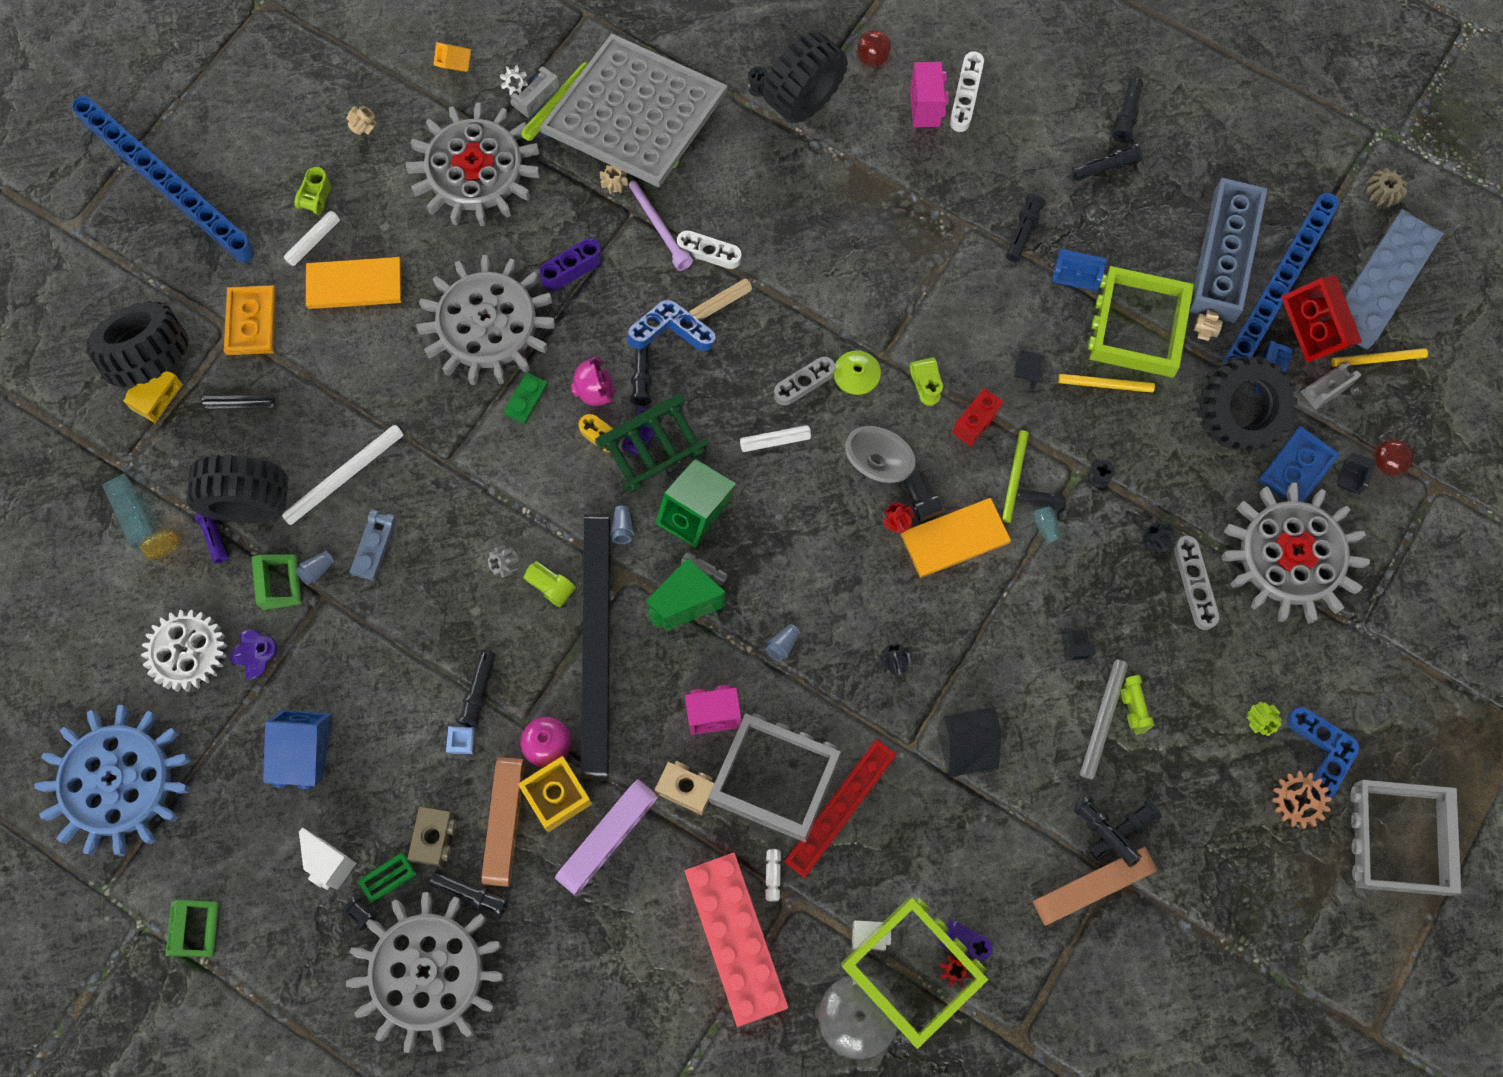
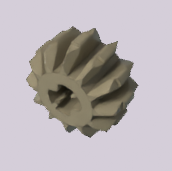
(1386, 188)

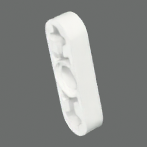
(713, 258)

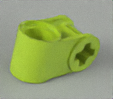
(312, 195)
(927, 380)

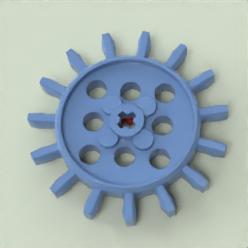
(115, 796)

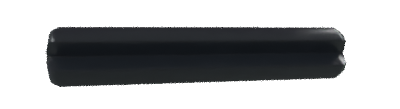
(219, 401)

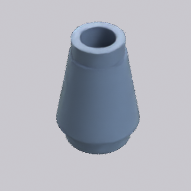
(621, 527)
(314, 568)
(782, 643)

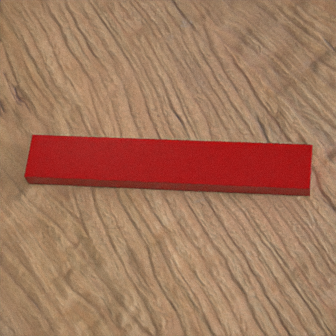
(840, 808)

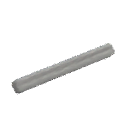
(1104, 719)

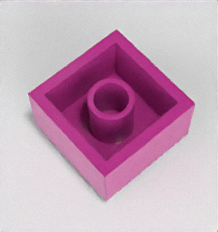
(928, 94)
(713, 710)

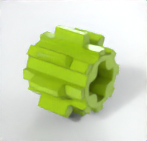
(1264, 718)

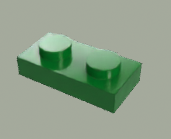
(525, 398)

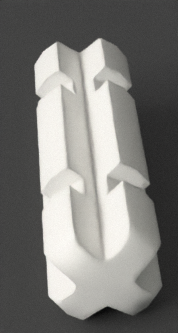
(773, 875)

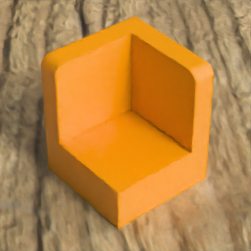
(452, 57)

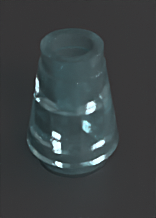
(1047, 524)

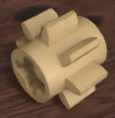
(361, 120)
(613, 179)
(1208, 325)

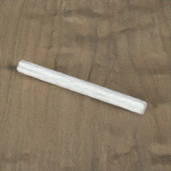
(342, 474)

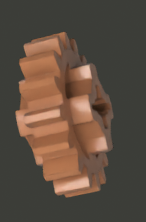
(1313, 804)

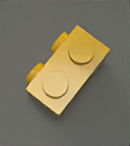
(153, 397)

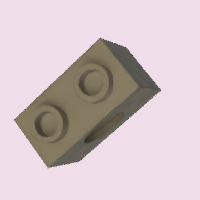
(427, 822)

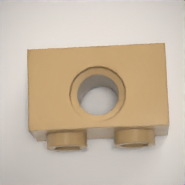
(669, 783)

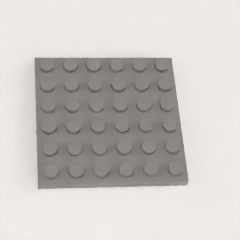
(634, 109)

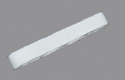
(966, 91)

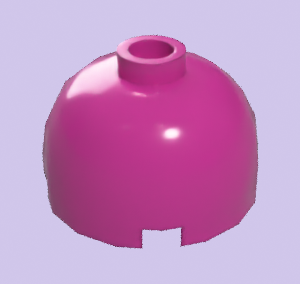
(593, 383)
(545, 741)

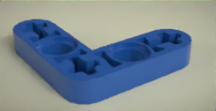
(672, 320)
(1332, 746)

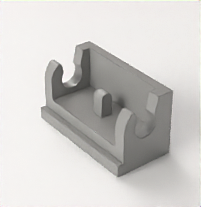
(536, 94)
(1330, 385)

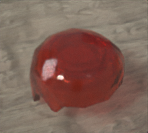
(873, 47)
(1393, 457)

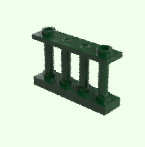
(631, 430)

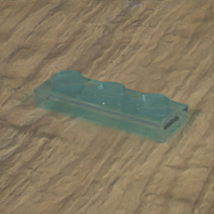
(128, 510)

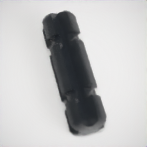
(1040, 499)

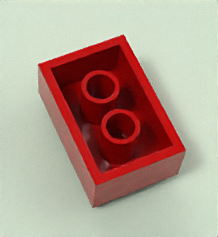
(1321, 318)

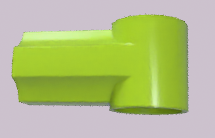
(554, 587)

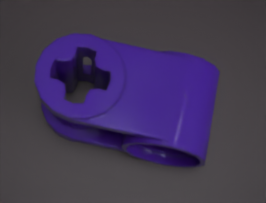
(968, 938)

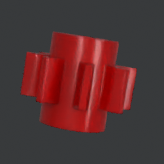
(898, 517)
(963, 974)

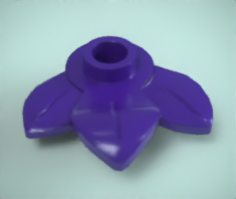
(250, 653)

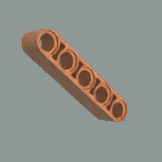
(503, 822)
(1092, 887)

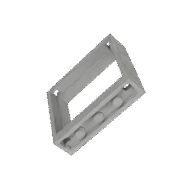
(758, 814)
(1446, 833)

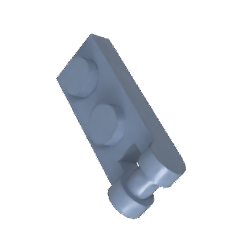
(373, 545)

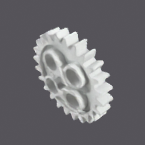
(164, 642)

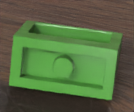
(263, 585)
(177, 928)

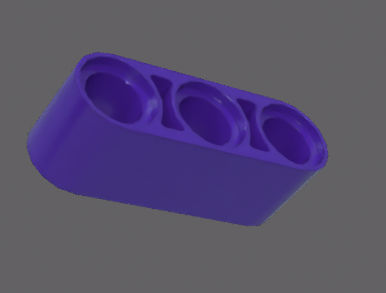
(565, 274)

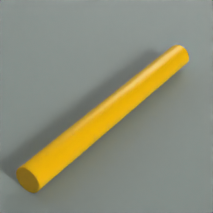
(1381, 357)
(1106, 383)

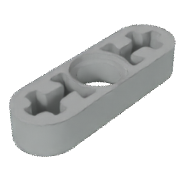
(786, 384)

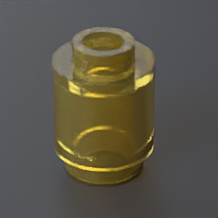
(159, 544)

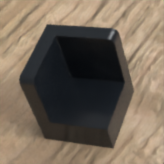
(1028, 367)
(1356, 473)
(1077, 645)

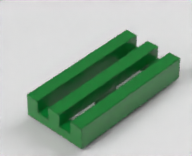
(397, 883)

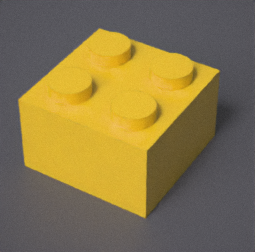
(555, 794)

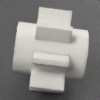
(519, 76)

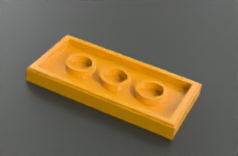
(353, 283)
(955, 537)

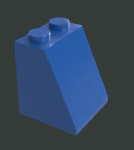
(296, 748)

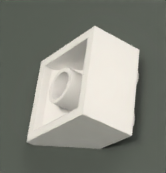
(323, 862)

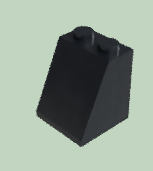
(970, 741)

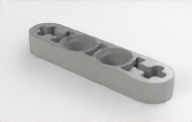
(1200, 582)

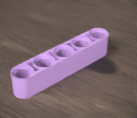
(606, 837)

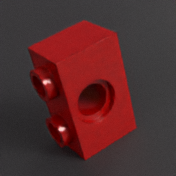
(977, 417)

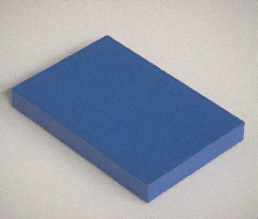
(1300, 461)

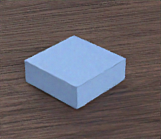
(460, 740)

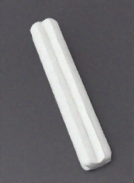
(311, 238)
(775, 438)

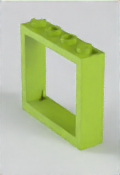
(1135, 360)
(956, 947)

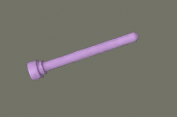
(681, 258)

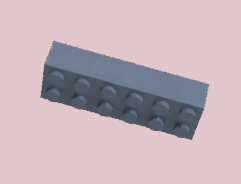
(1228, 249)
(1389, 274)

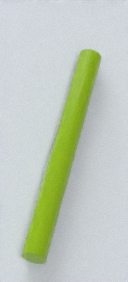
(1015, 477)

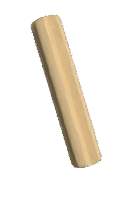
(721, 300)

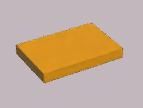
(250, 320)

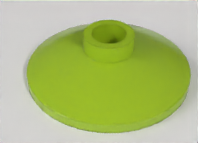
(857, 382)

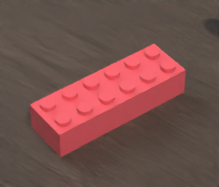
(736, 940)

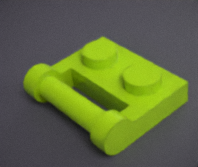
(1138, 713)

